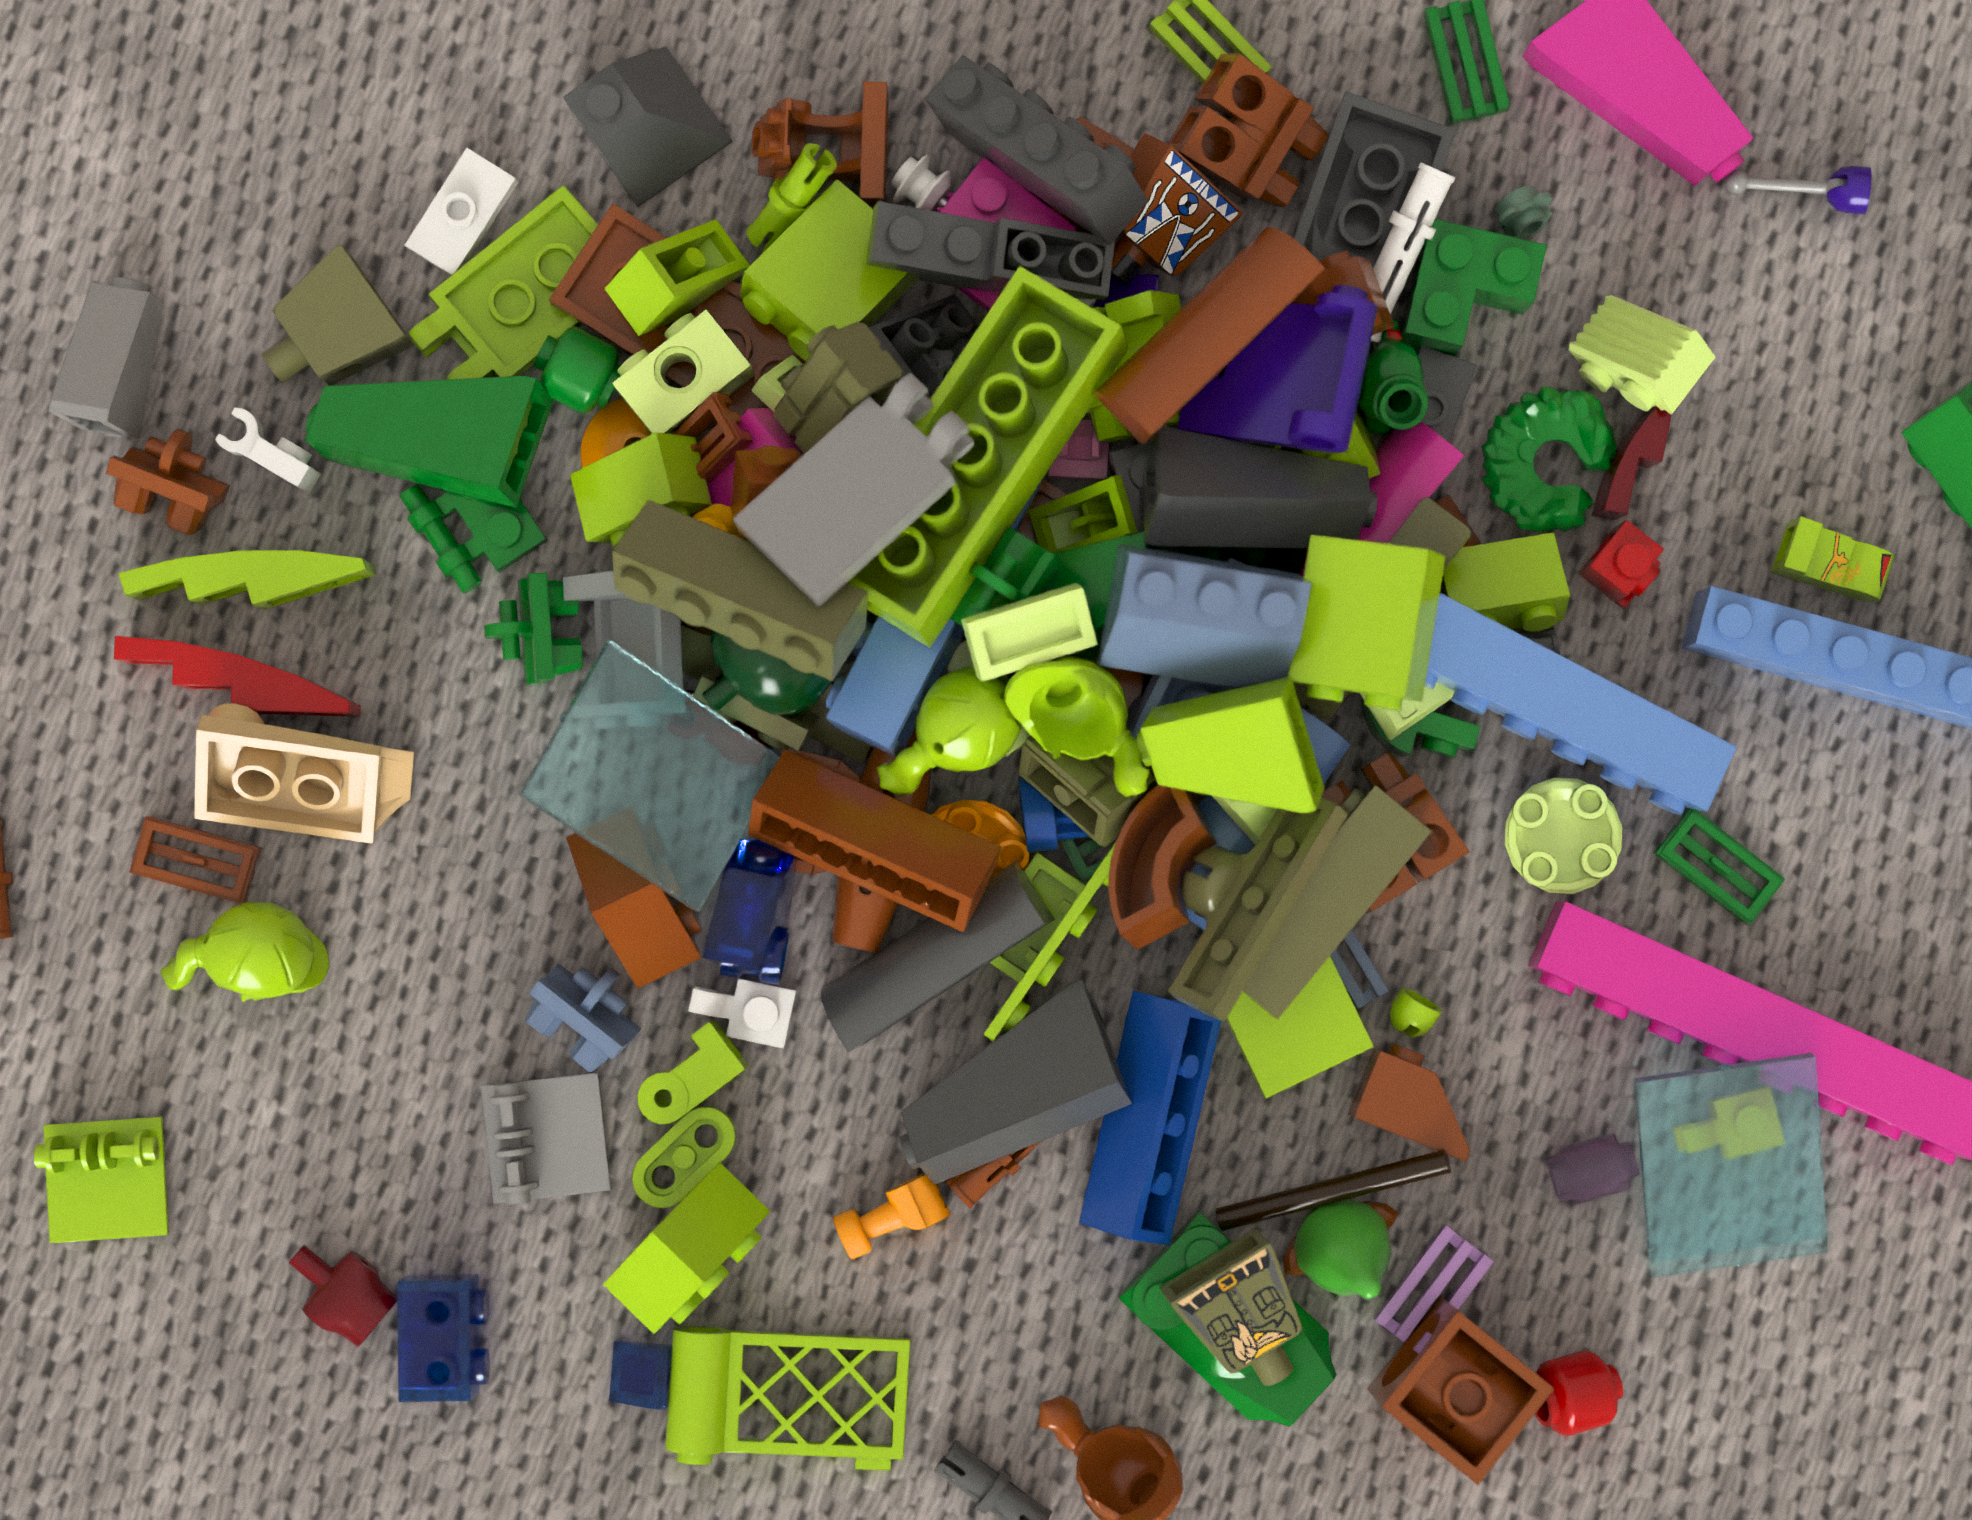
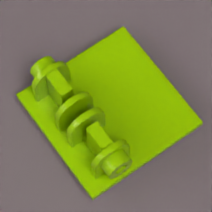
(104, 1179)

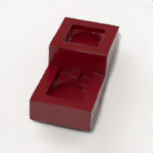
(1640, 447)

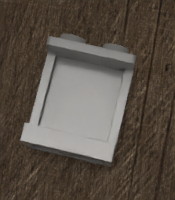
(637, 627)

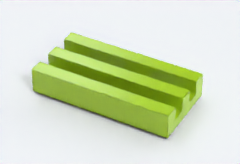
(1177, 12)

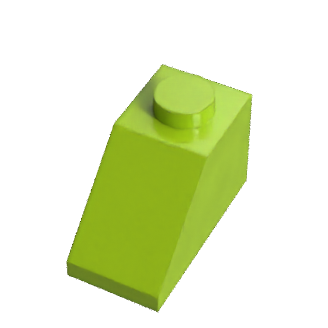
(675, 276)

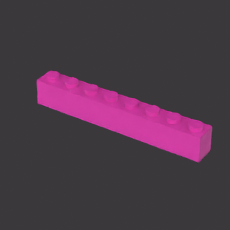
(1753, 1025)

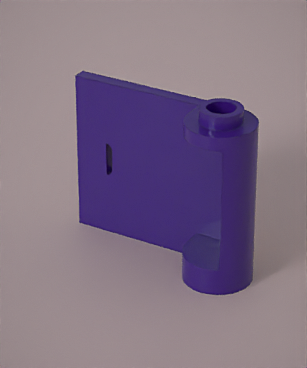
(1294, 379)

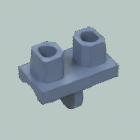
(588, 1008)

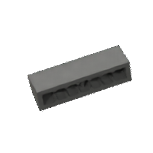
(932, 960)

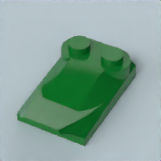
(1244, 1390)

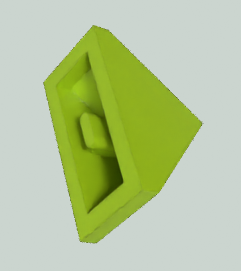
(1084, 517)

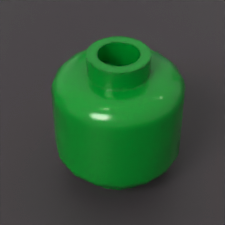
(578, 369)

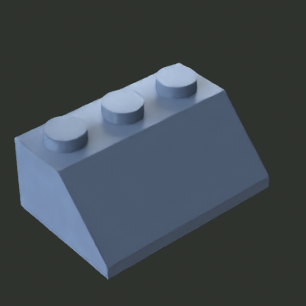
(1201, 618)

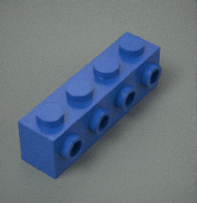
(1127, 1160)

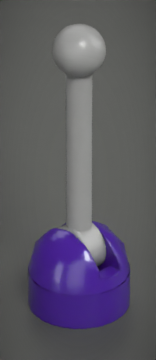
(1845, 190)

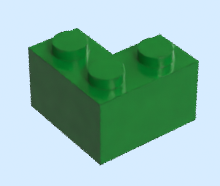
(1463, 269)

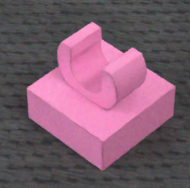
(1082, 456)

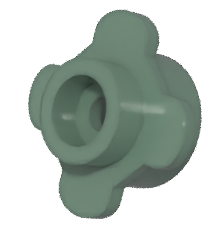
(1524, 212)

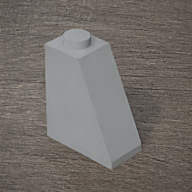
(110, 359)

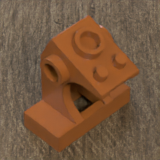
(864, 137)

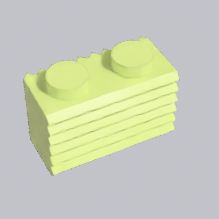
(1640, 355)

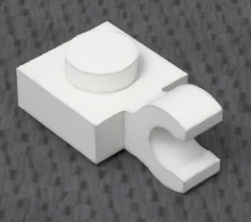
(283, 459)
(754, 1012)

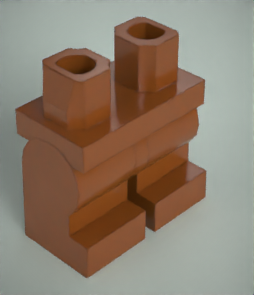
(1259, 131)
(1438, 849)

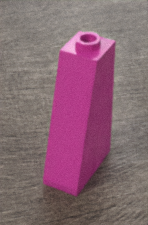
(1644, 84)

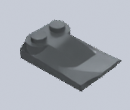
(1367, 176)

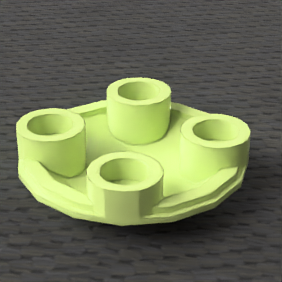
(1563, 835)

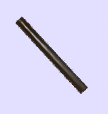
(1333, 1190)

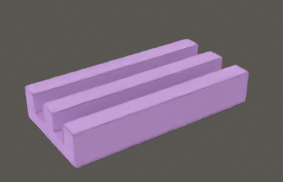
(1418, 1270)

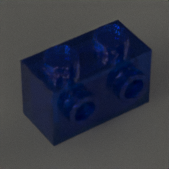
(441, 1338)

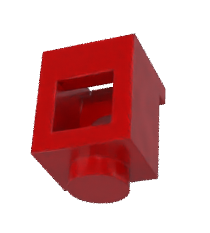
(1623, 564)

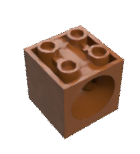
(1460, 1391)

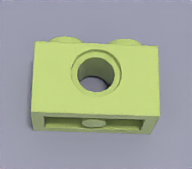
(690, 340)

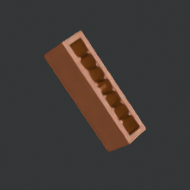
(1208, 332)
(873, 840)

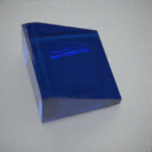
(640, 1374)

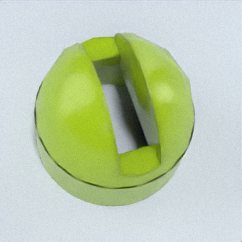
(1413, 1013)

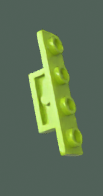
(1037, 956)

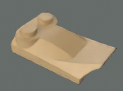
(295, 777)

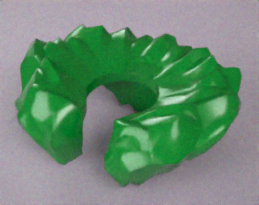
(1512, 444)

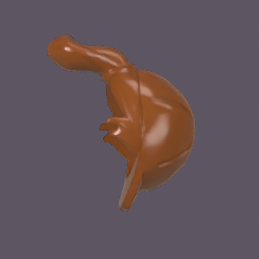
(1120, 1467)

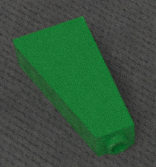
(437, 433)

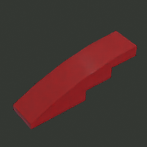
(251, 682)

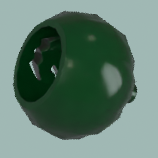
(761, 680)

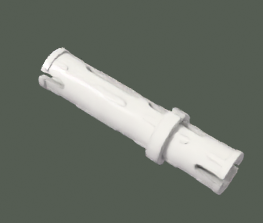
(1409, 232)

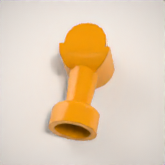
(909, 1204)

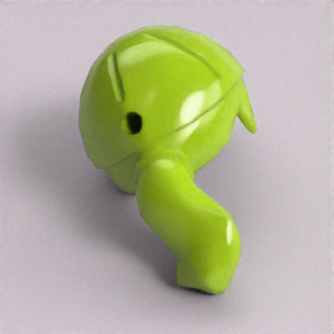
(1078, 712)
(957, 728)
(253, 952)

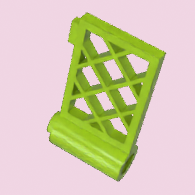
(707, 1392)

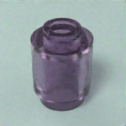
(1592, 1169)

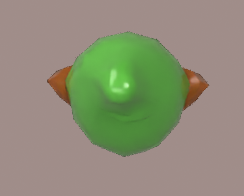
(1343, 1247)

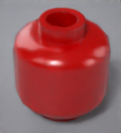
(1583, 1393)

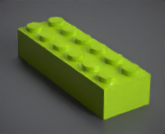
(1022, 396)

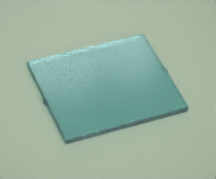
(650, 776)
(1731, 1164)

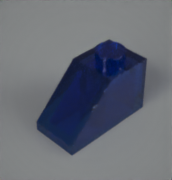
(751, 904)

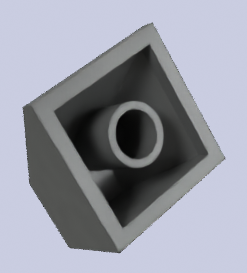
(647, 122)

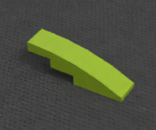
(267, 575)

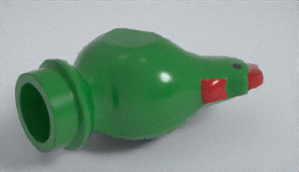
(1392, 385)

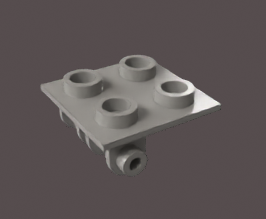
(545, 1138)

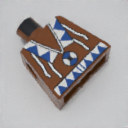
(1178, 220)

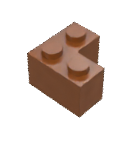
(638, 918)

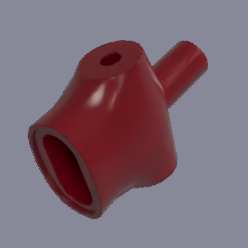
(346, 1296)

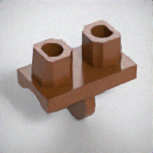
(171, 472)

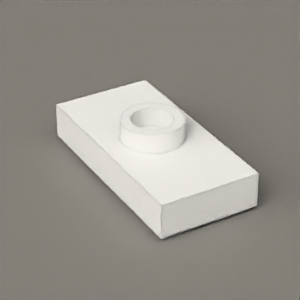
(461, 213)

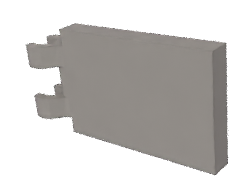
(855, 490)

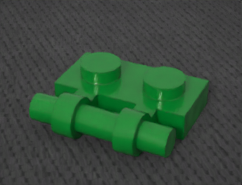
(497, 529)

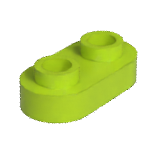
(684, 1155)

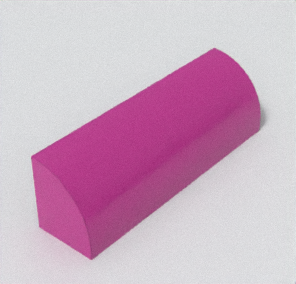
(1411, 468)

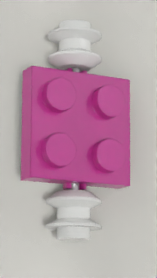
(982, 196)

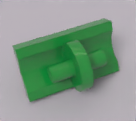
(1010, 574)
(541, 654)

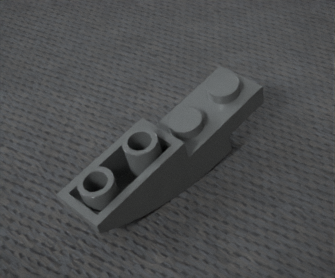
(986, 253)

